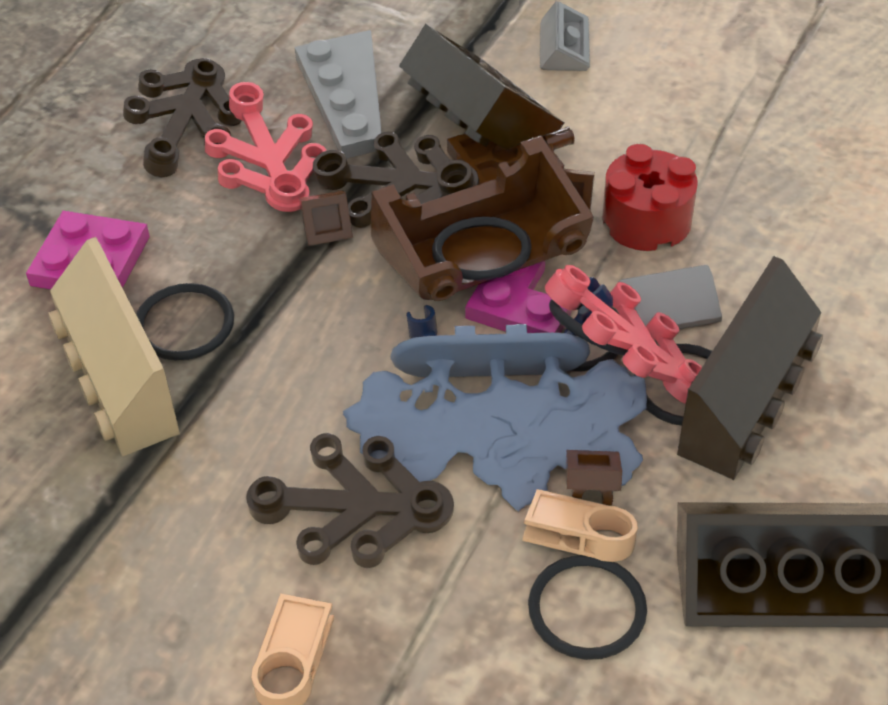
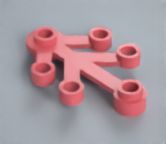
(282, 187)
(627, 330)

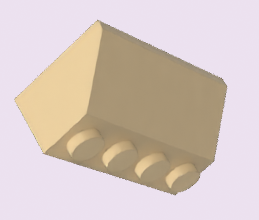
(112, 352)

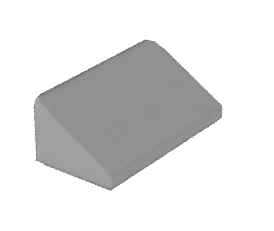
(564, 39)
(681, 294)

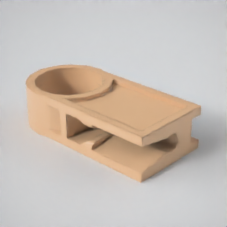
(572, 526)
(296, 641)

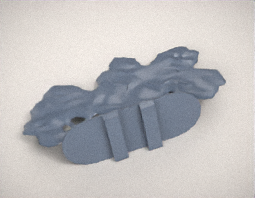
(511, 427)

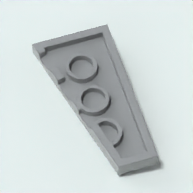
(344, 88)

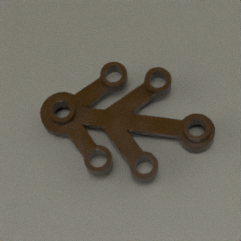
(202, 79)
(450, 175)
(356, 503)

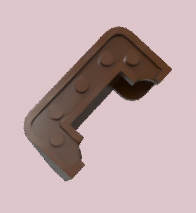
(528, 193)

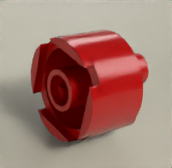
(649, 198)

